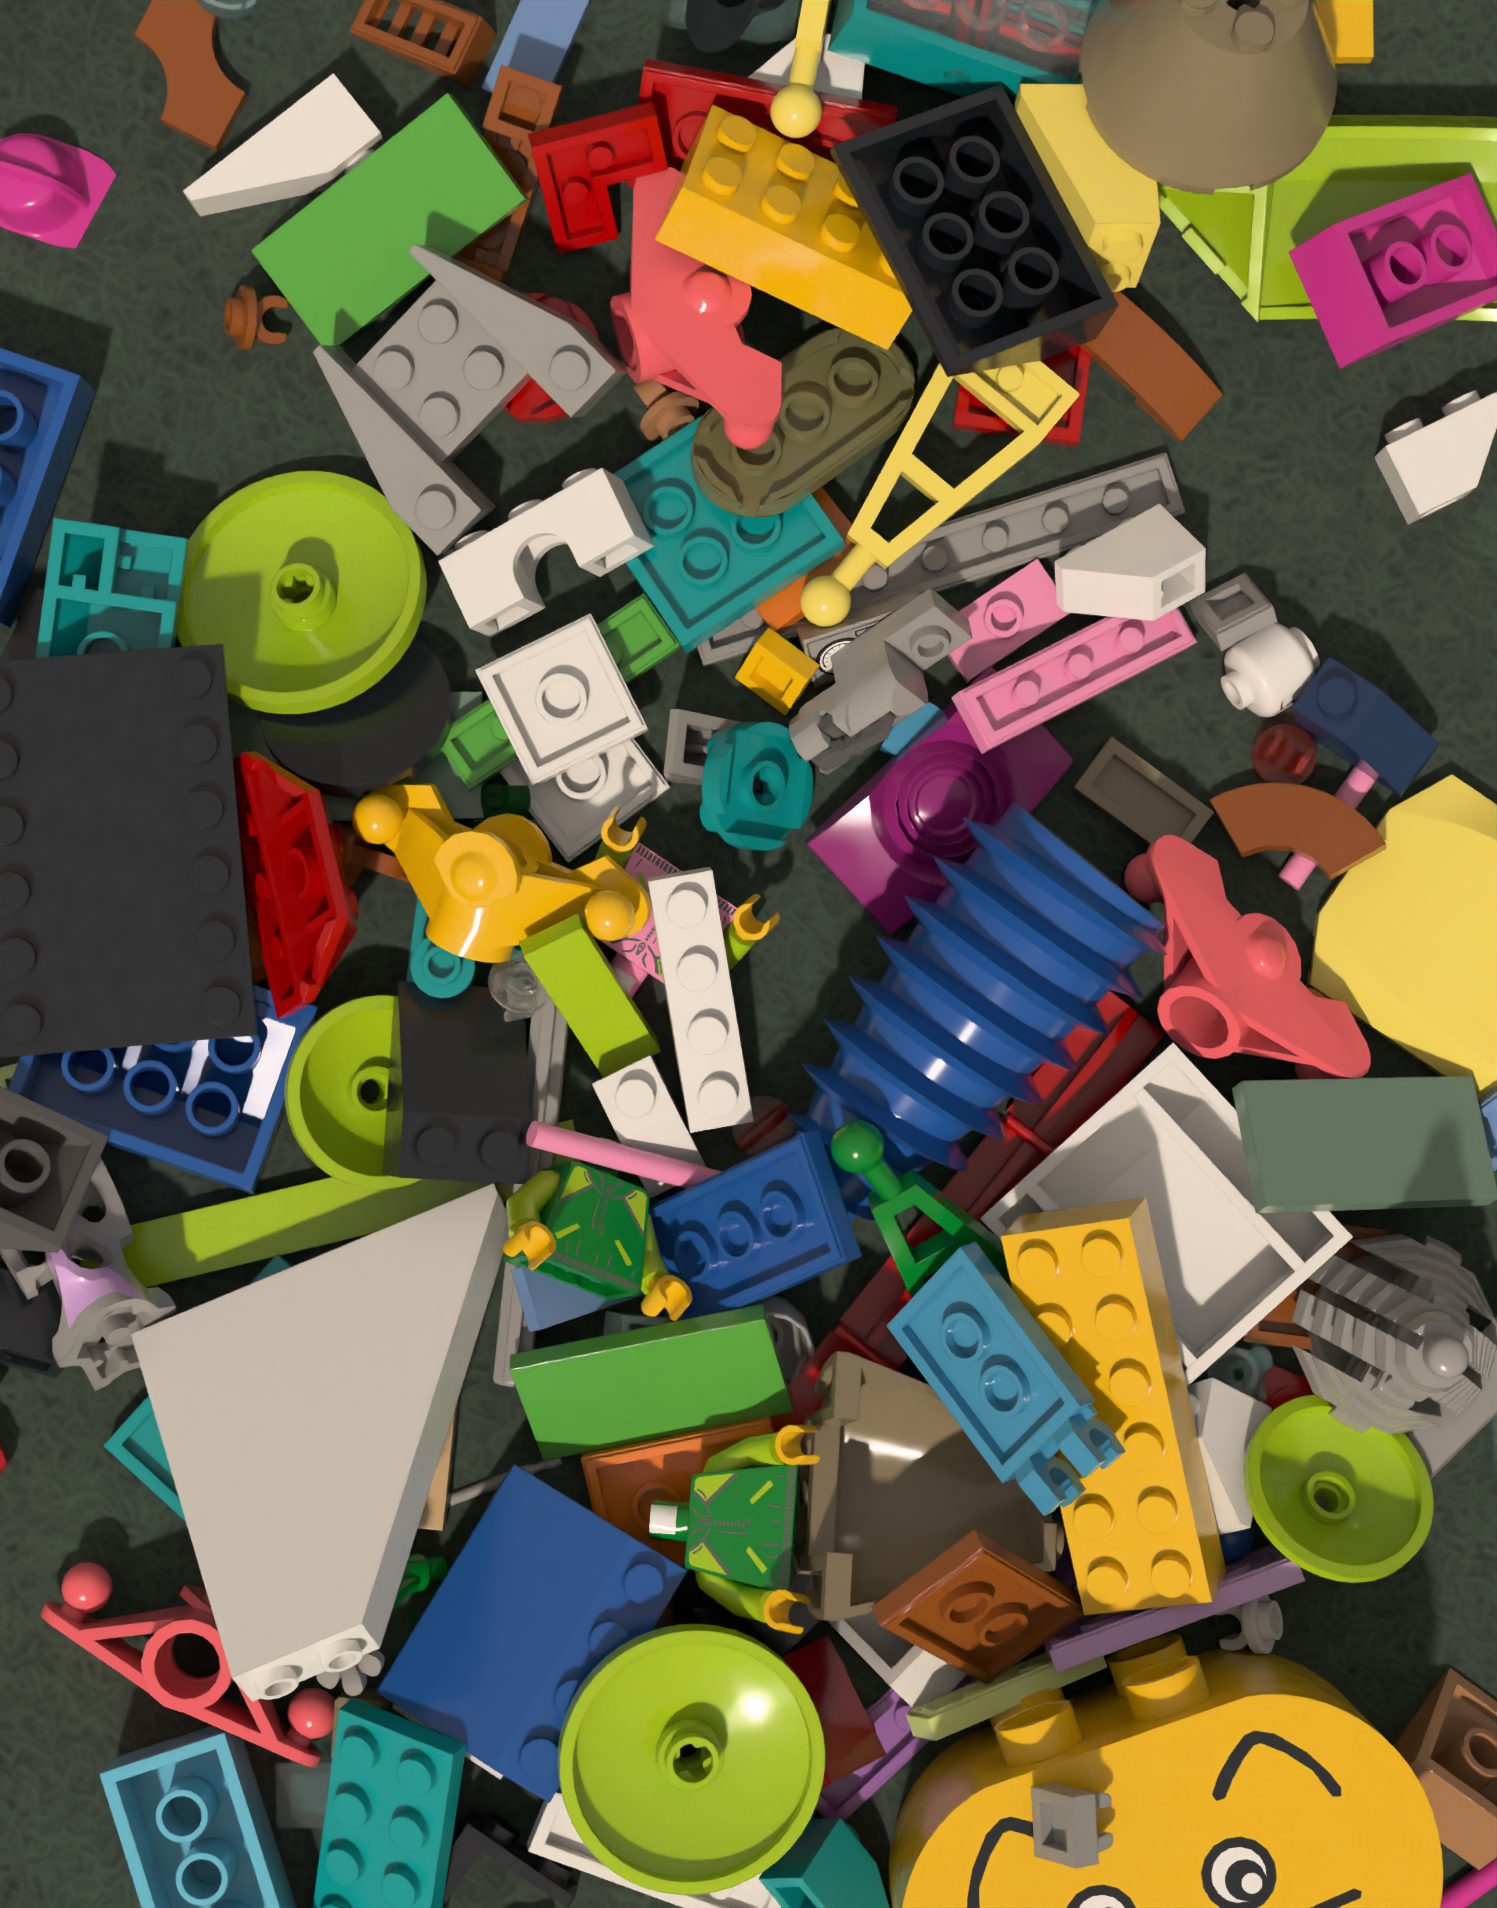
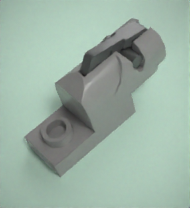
(877, 681)

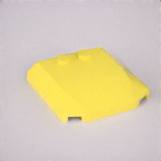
(1417, 933)

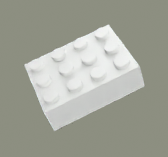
(1184, 1152)

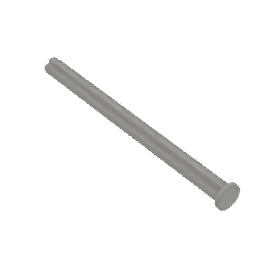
(545, 1074)

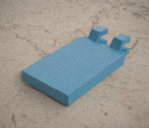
(1004, 1380)

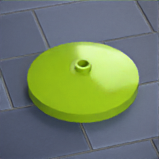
(304, 590)
(703, 1816)

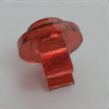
(1284, 755)

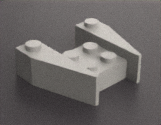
(446, 377)

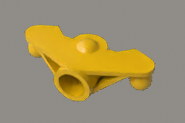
(494, 880)

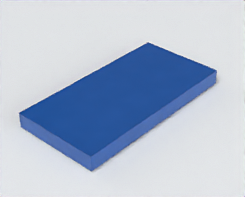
(756, 1228)

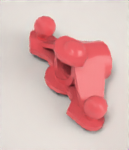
(686, 326)
(1237, 976)
(89, 1588)

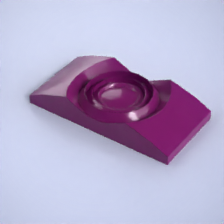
(916, 806)

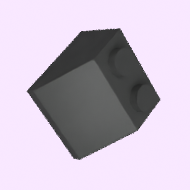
(42, 1172)

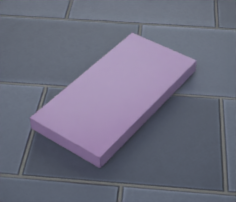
(1100, 1634)

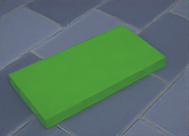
(349, 247)
(652, 1382)

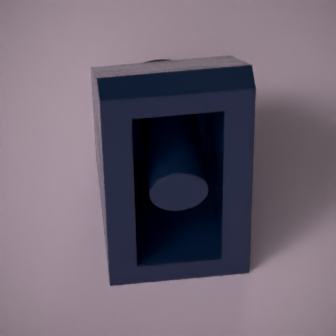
(1363, 726)

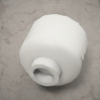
(1269, 670)

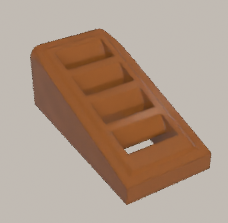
(458, 51)

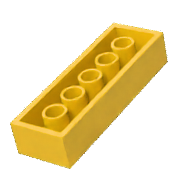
(1099, 1294)

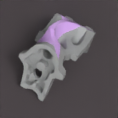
(97, 1300)

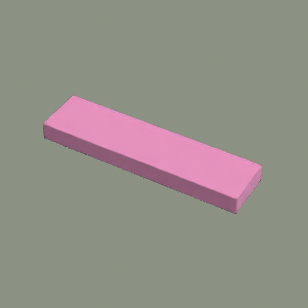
(1067, 675)

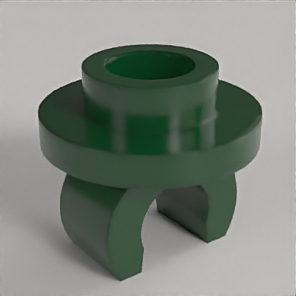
(503, 799)

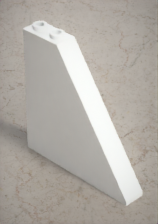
(314, 1429)

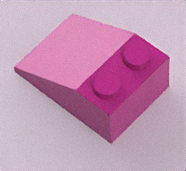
(1400, 269)

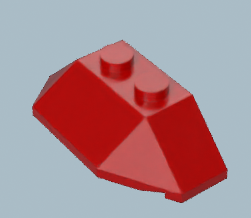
(293, 880)

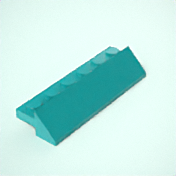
(110, 590)

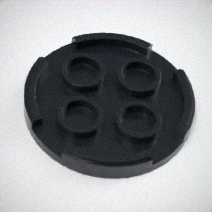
(373, 737)

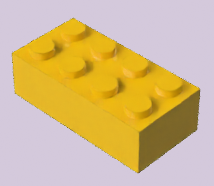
(782, 226)

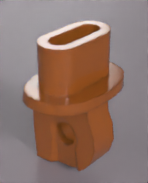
(359, 856)

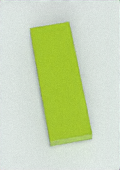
(589, 995)

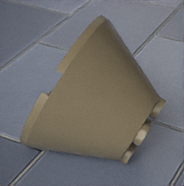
(1209, 88)

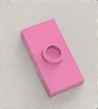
(1007, 620)

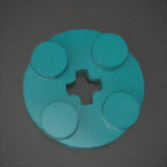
(727, 786)

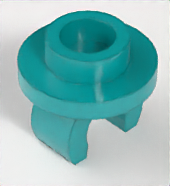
(440, 971)

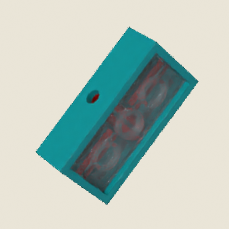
(966, 42)

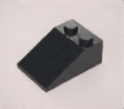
(456, 1089)

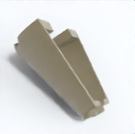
(896, 1490)

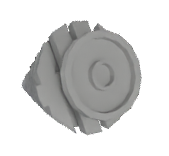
(1393, 1333)

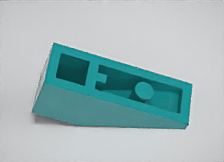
(826, 1870)

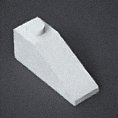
(292, 155)

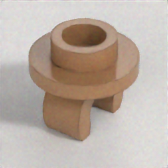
(666, 410)

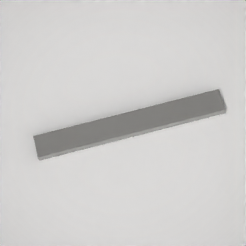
(993, 542)

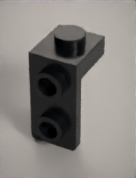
(499, 1840)

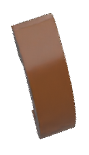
(516, 108)
(1153, 369)

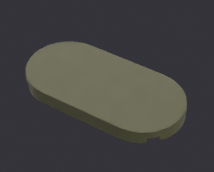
(832, 413)

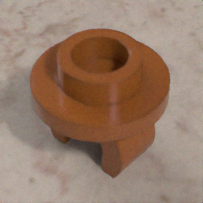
(244, 318)

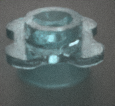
(1253, 1363)

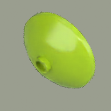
(324, 1094)
(1368, 1480)

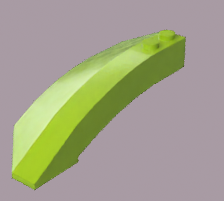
(1349, 172)

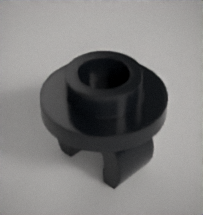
(699, 1608)

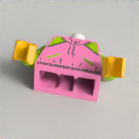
(639, 953)

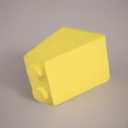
(1103, 193)

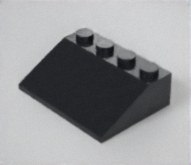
(977, 234)

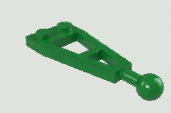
(860, 1149)

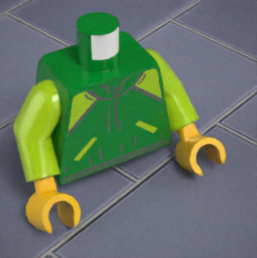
(593, 1235)
(743, 1525)

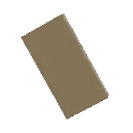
(1140, 796)

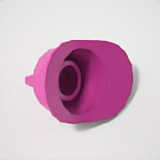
(50, 188)

